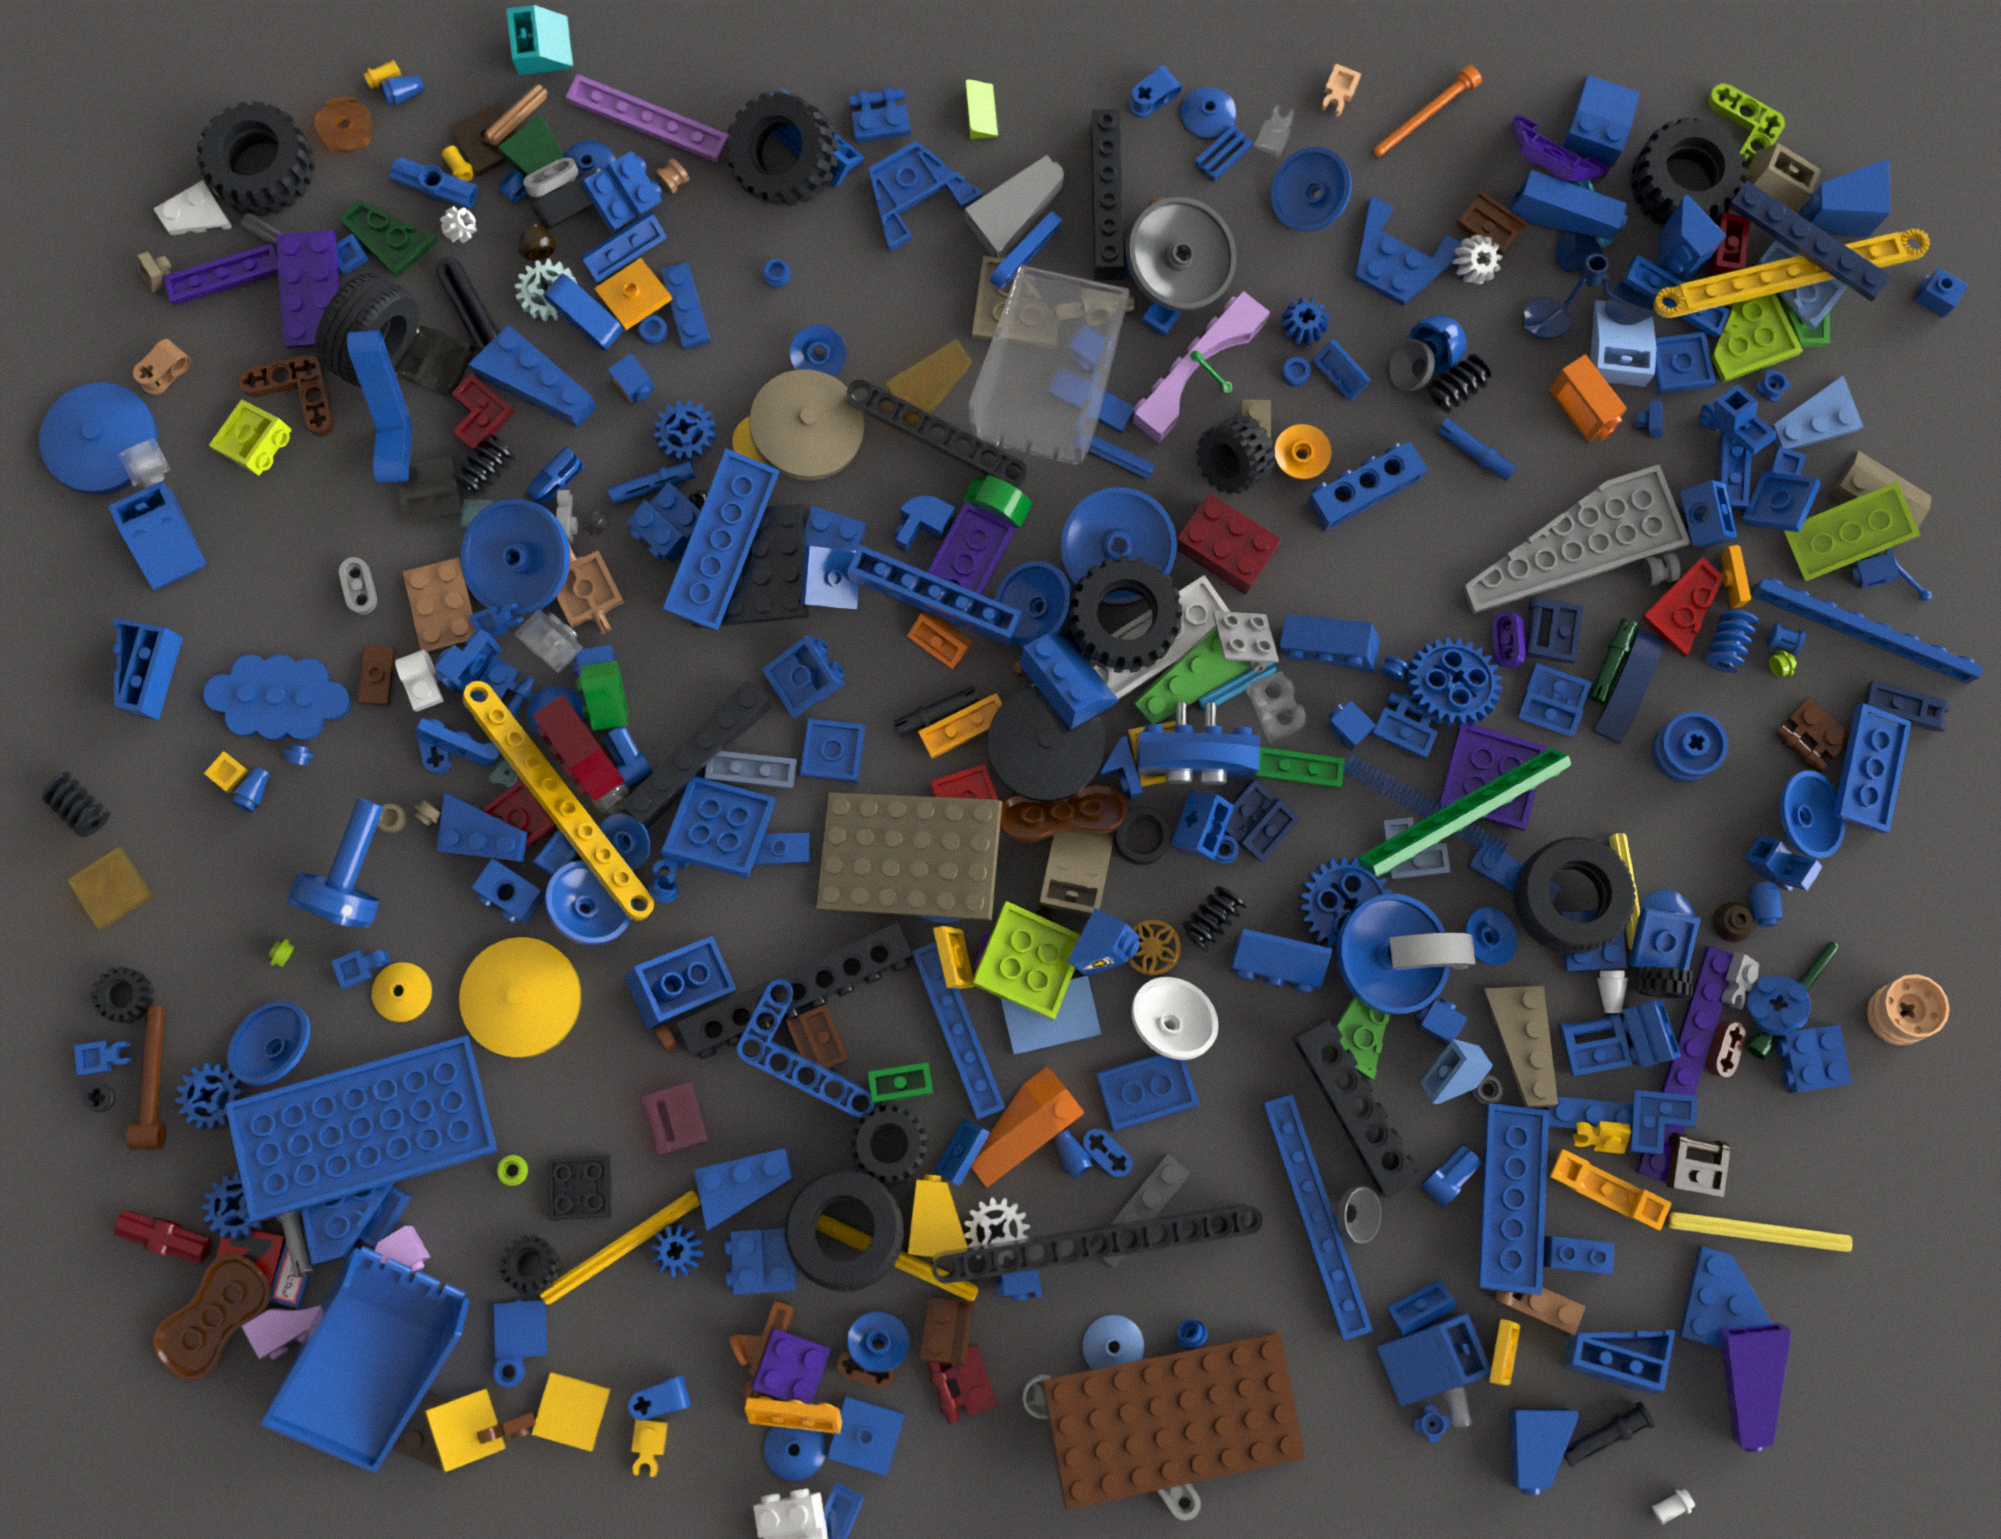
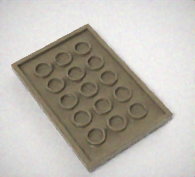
(909, 855)

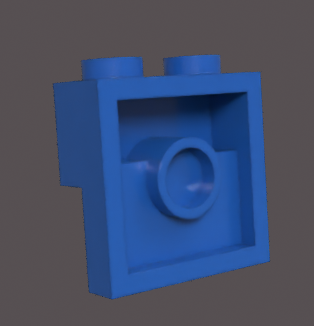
(622, 191)
(665, 523)
(460, 668)
(804, 675)
(1813, 1059)
(759, 1262)

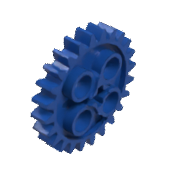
(1440, 699)
(1325, 920)

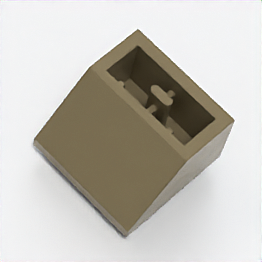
(1783, 175)

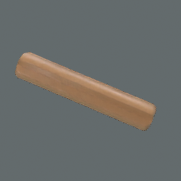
(515, 114)

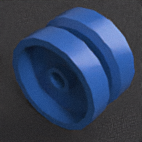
(1690, 747)

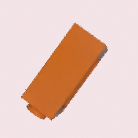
(1588, 399)

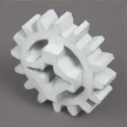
(985, 1222)

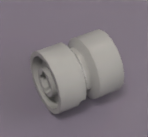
(1034, 1397)

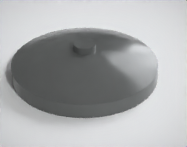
(1181, 254)

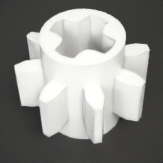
(458, 224)

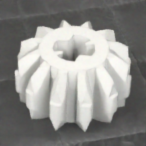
(1478, 248)

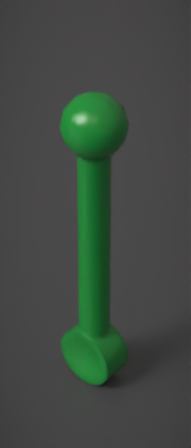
(1225, 386)

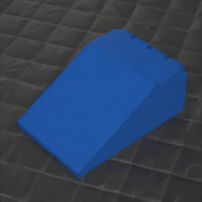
(367, 1359)

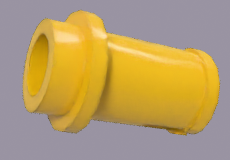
(379, 74)
(457, 164)

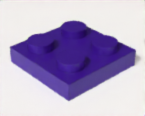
(790, 1367)

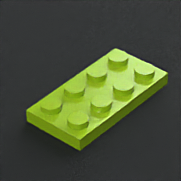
(1852, 531)

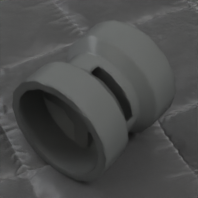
(1661, 569)

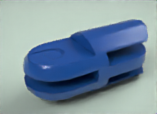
(555, 476)

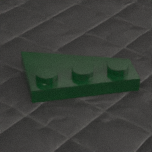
(388, 239)

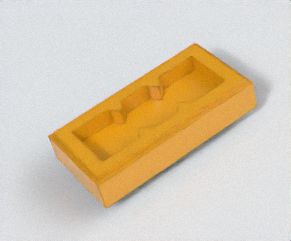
(1735, 576)

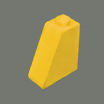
(934, 1219)

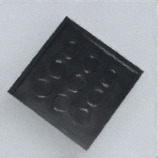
(772, 571)

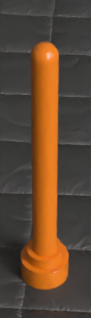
(1467, 79)

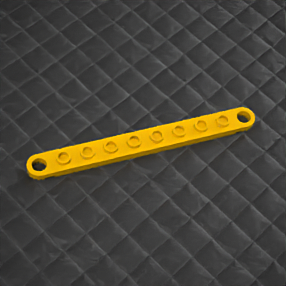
(1782, 275)
(557, 800)

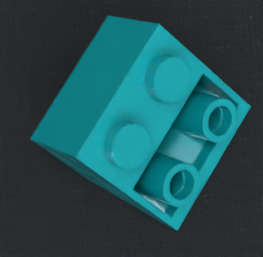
(539, 40)

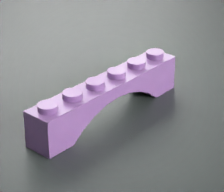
(1236, 326)
(278, 1328)

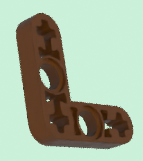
(304, 383)

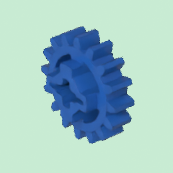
(674, 431)
(202, 1086)
(227, 1214)

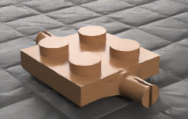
(588, 591)

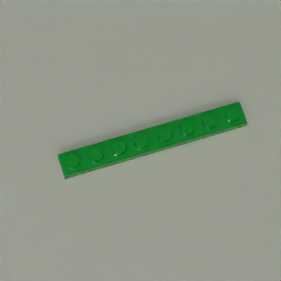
(1464, 811)

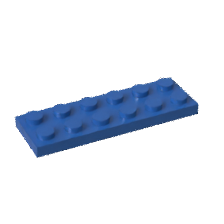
(721, 540)
(1513, 1199)

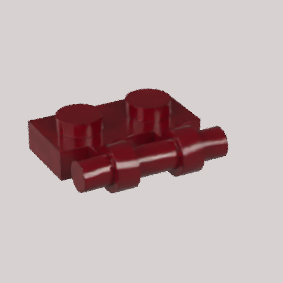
(972, 1382)

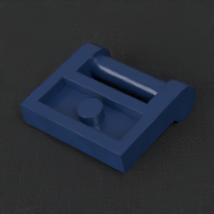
(1562, 632)

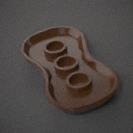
(1091, 811)
(194, 1336)

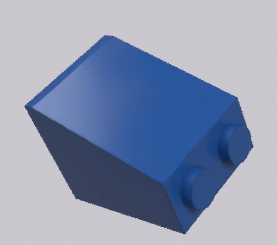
(1851, 202)

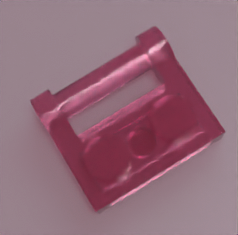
(683, 1115)

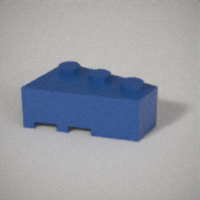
(738, 1184)

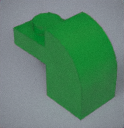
(998, 499)

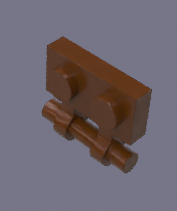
(1819, 729)

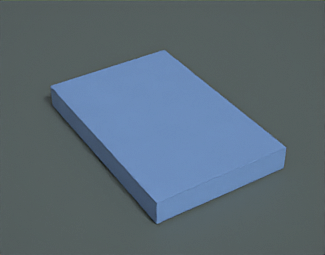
(1074, 1021)

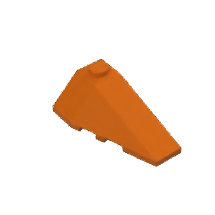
(1031, 1119)

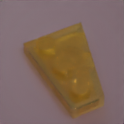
(930, 379)

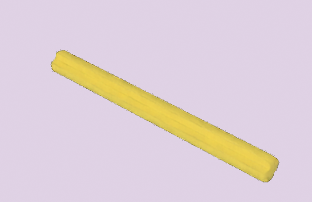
(1760, 1232)

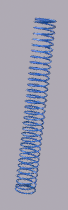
(1429, 805)

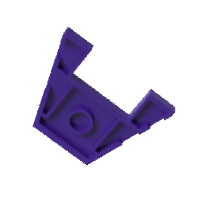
(1557, 159)

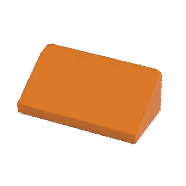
(939, 639)

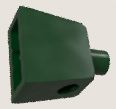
(531, 147)

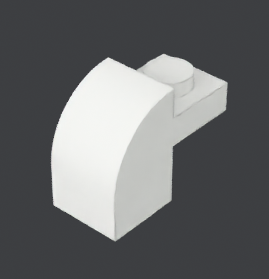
(419, 680)

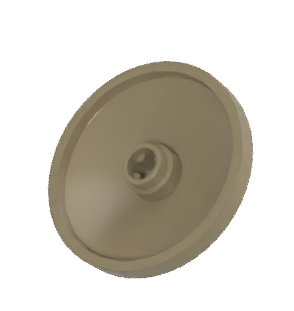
(805, 425)

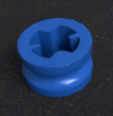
(1394, 668)

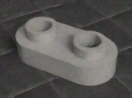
(550, 177)
(359, 587)
(1172, 1496)

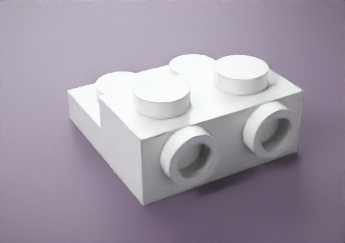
(791, 1517)

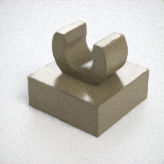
(153, 270)

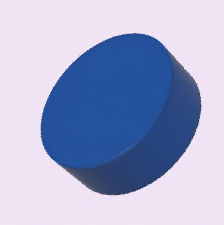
(653, 330)
(1296, 371)

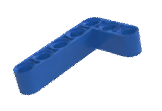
(385, 404)
(795, 1061)

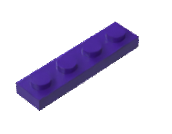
(222, 274)

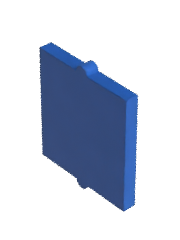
(520, 1329)

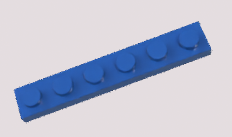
(959, 1034)

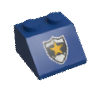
(1103, 944)

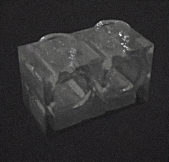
(144, 463)
(1269, 708)

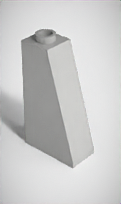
(1014, 206)

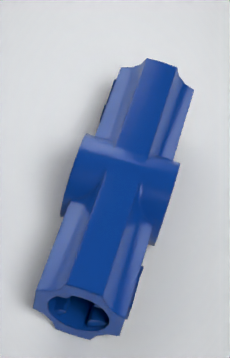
(420, 177)

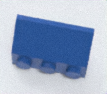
(1687, 240)
(1066, 679)
(1279, 961)

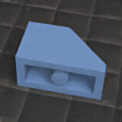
(1456, 1071)

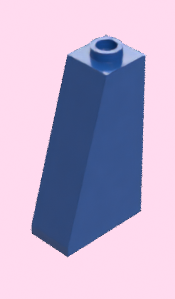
(1567, 207)

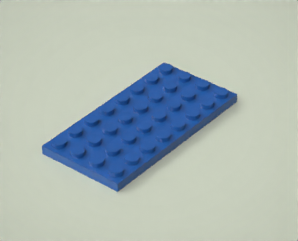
(360, 1129)

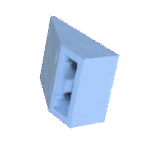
(1623, 351)

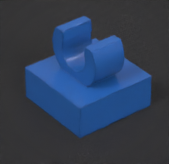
(1651, 419)

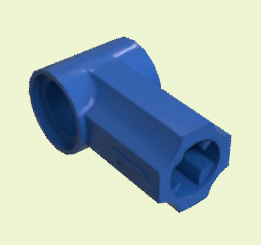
(630, 762)
(1445, 1181)

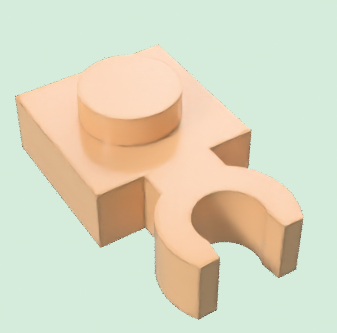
(1340, 87)

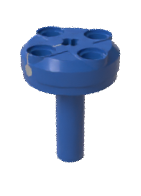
(335, 895)

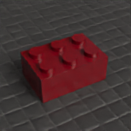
(1227, 543)
(578, 748)

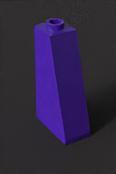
(1755, 1377)

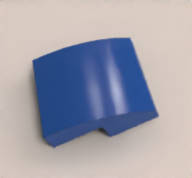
(1554, 700)

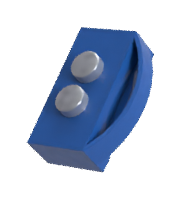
(1202, 755)

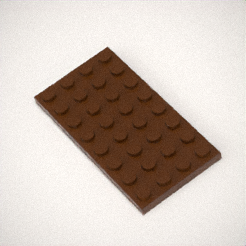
(1172, 1420)

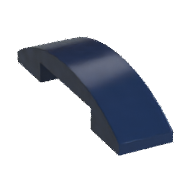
(1630, 687)

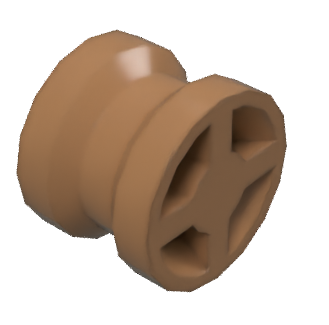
(672, 176)

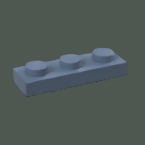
(752, 770)

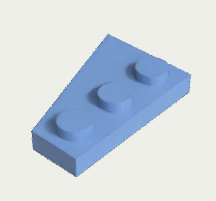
(1810, 301)
(1820, 418)

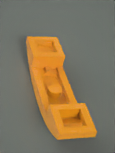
(1609, 1190)

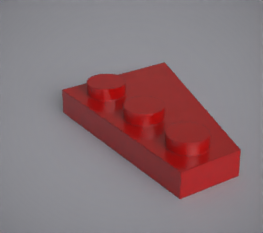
(1683, 608)

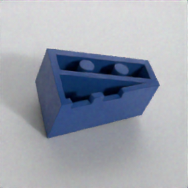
(1331, 642)
(144, 667)
(1625, 1359)

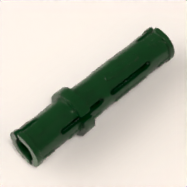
(1617, 651)

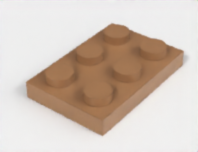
(440, 605)

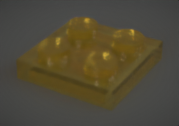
(110, 888)

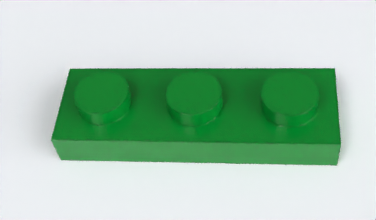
(1300, 768)

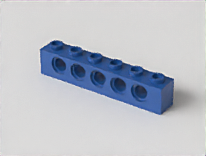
(934, 595)

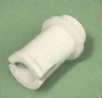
(1673, 1506)

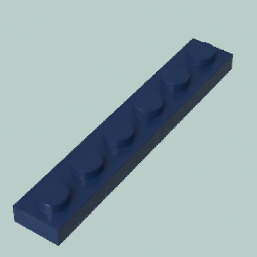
(1809, 241)

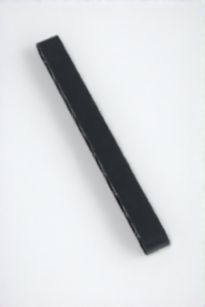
(1112, 1246)

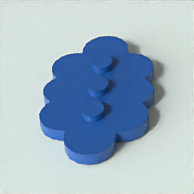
(277, 697)

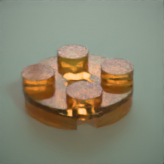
(347, 139)

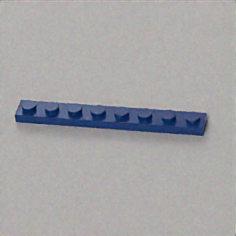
(1875, 634)
(1317, 1217)

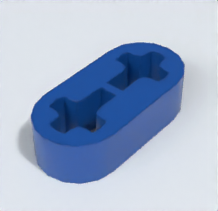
(427, 755)
(1112, 1147)

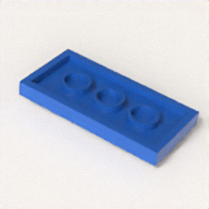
(1872, 768)

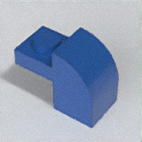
(1738, 420)
(923, 514)
(1779, 865)

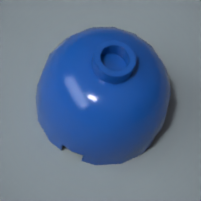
(1444, 338)

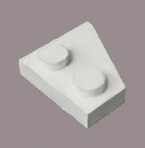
(192, 211)

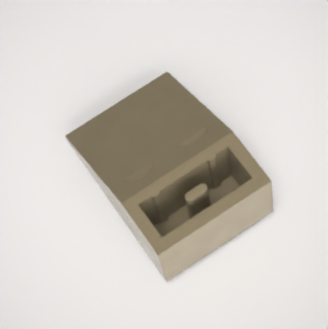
(1076, 872)

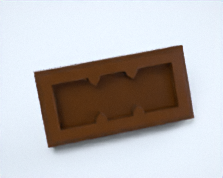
(376, 675)

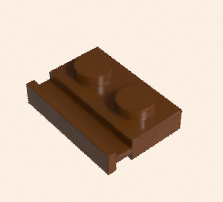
(1492, 220)
(818, 1038)
(946, 1331)

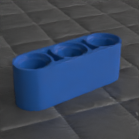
(583, 312)

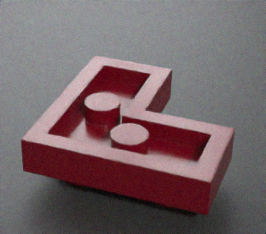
(486, 410)

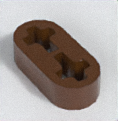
(1725, 1049)
(862, 1376)

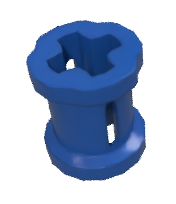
(1786, 639)

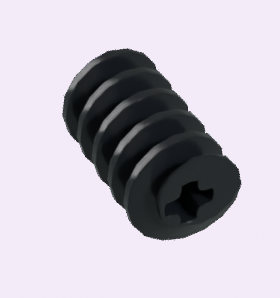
(1458, 382)
(484, 465)
(74, 806)
(1212, 917)

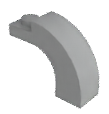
(1432, 950)

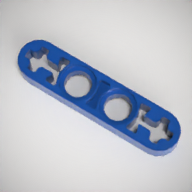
(1026, 250)

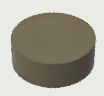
(392, 819)

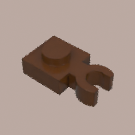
(514, 1428)

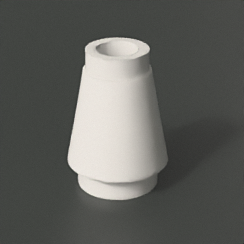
(1612, 990)

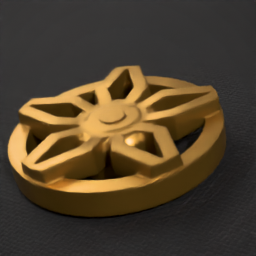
(1153, 948)

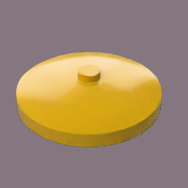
(520, 997)

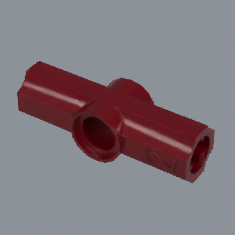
(163, 1236)

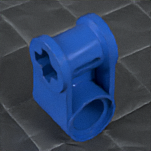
(1154, 92)
(664, 1396)

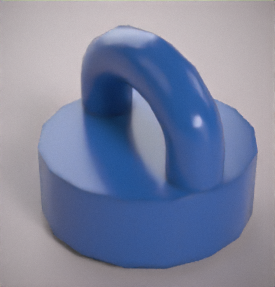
(511, 184)

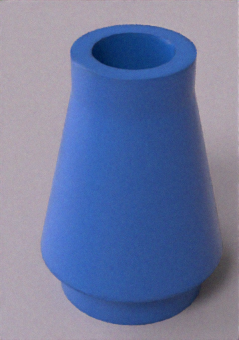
(401, 88)
(250, 791)
(1073, 1156)

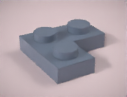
(1428, 862)

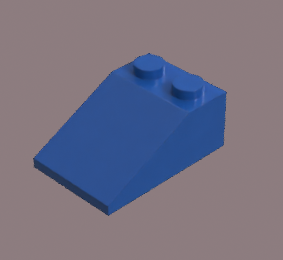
(1601, 120)
(679, 982)

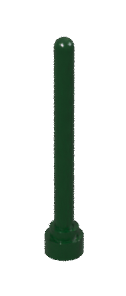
(1761, 1043)

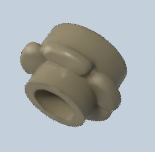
(427, 812)

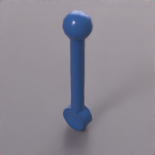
(1925, 595)

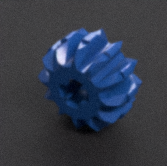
(1296, 328)
(667, 1246)

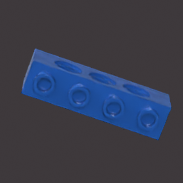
(1333, 512)

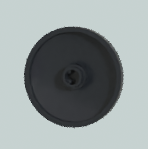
(1037, 750)

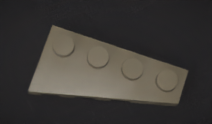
(1525, 1035)

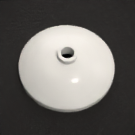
(1182, 1009)

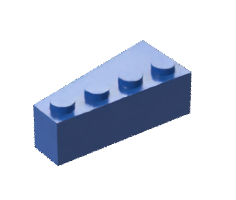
(525, 372)

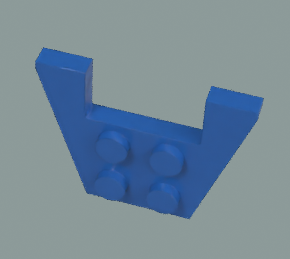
(909, 179)
(1394, 266)

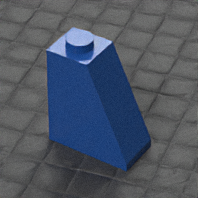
(1538, 1445)

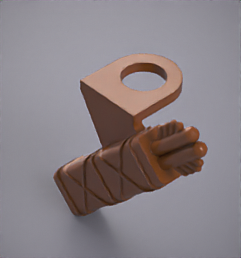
(750, 1347)

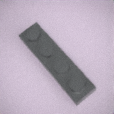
(1148, 1200)

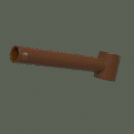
(147, 1132)

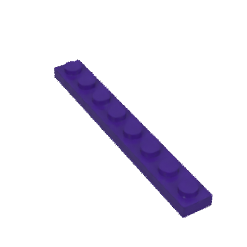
(1694, 1044)

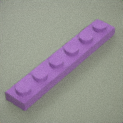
(647, 118)

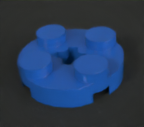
(1778, 988)

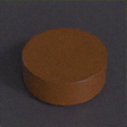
(665, 1037)

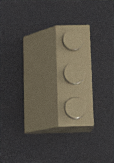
(1867, 475)

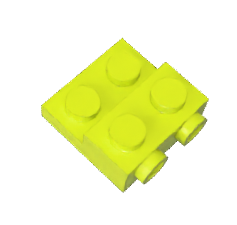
(251, 437)

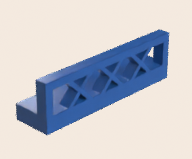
(791, 136)

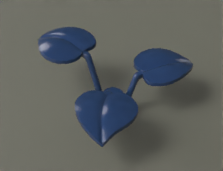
(1579, 251)

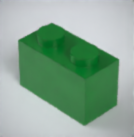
(604, 695)
(900, 1083)

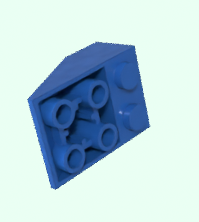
(158, 535)
(1434, 1359)

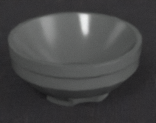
(1404, 364)
(1364, 1216)

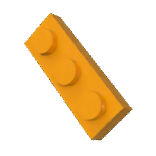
(960, 726)
(793, 1415)

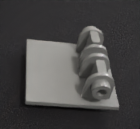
(1246, 638)

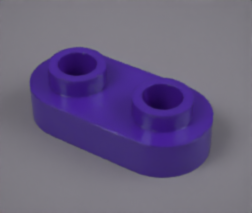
(1507, 641)

